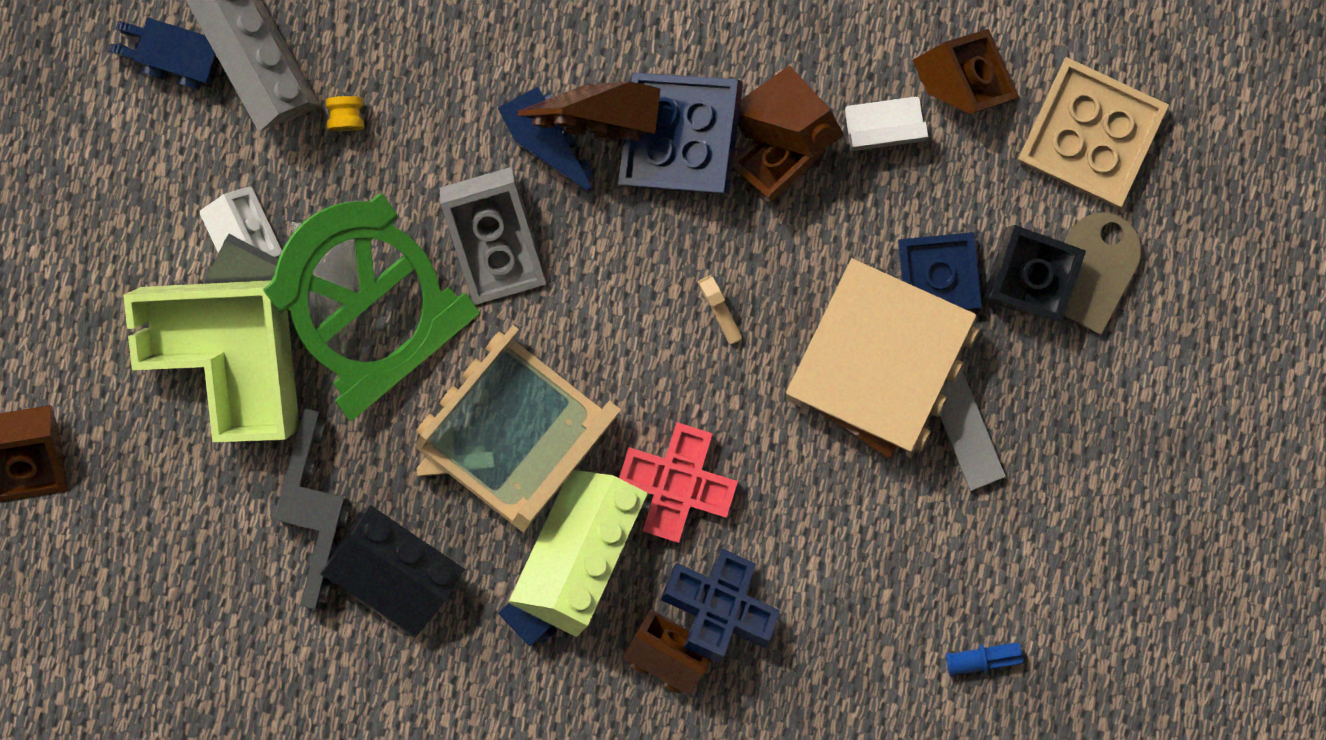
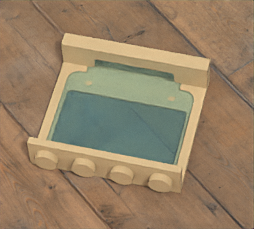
(513, 430)

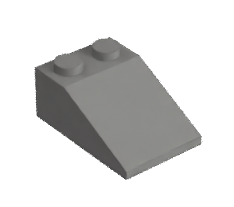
(492, 235)

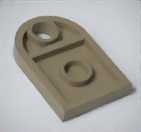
(1103, 270)

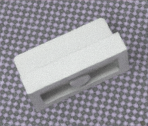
(885, 123)
(242, 217)

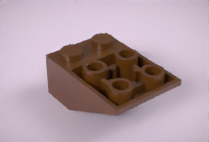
(604, 109)

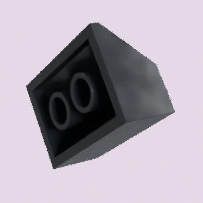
(392, 571)

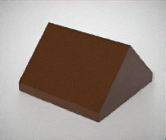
(772, 169)

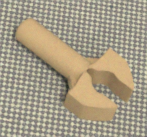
(717, 303)

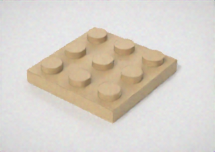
(1092, 132)

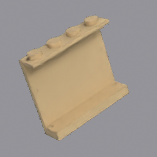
(883, 356)

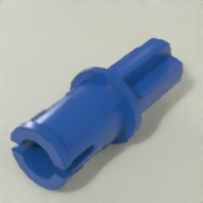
(984, 659)

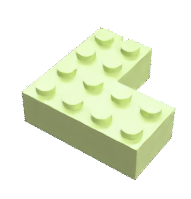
(238, 342)

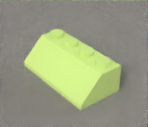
(577, 550)

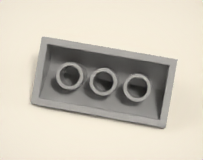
(255, 60)

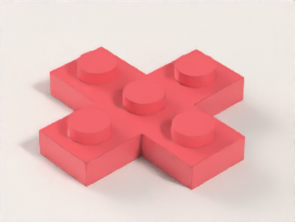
(678, 482)

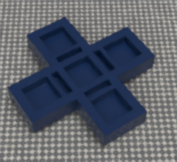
(720, 605)

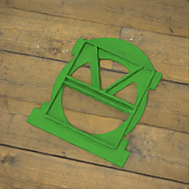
(441, 315)

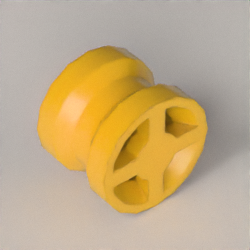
(344, 113)

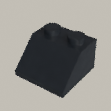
(1034, 274)

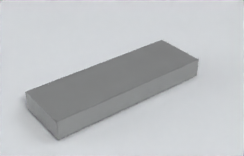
(969, 436)

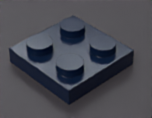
(943, 267)

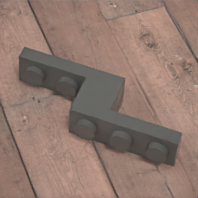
(311, 507)

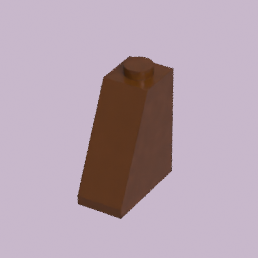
(788, 115)

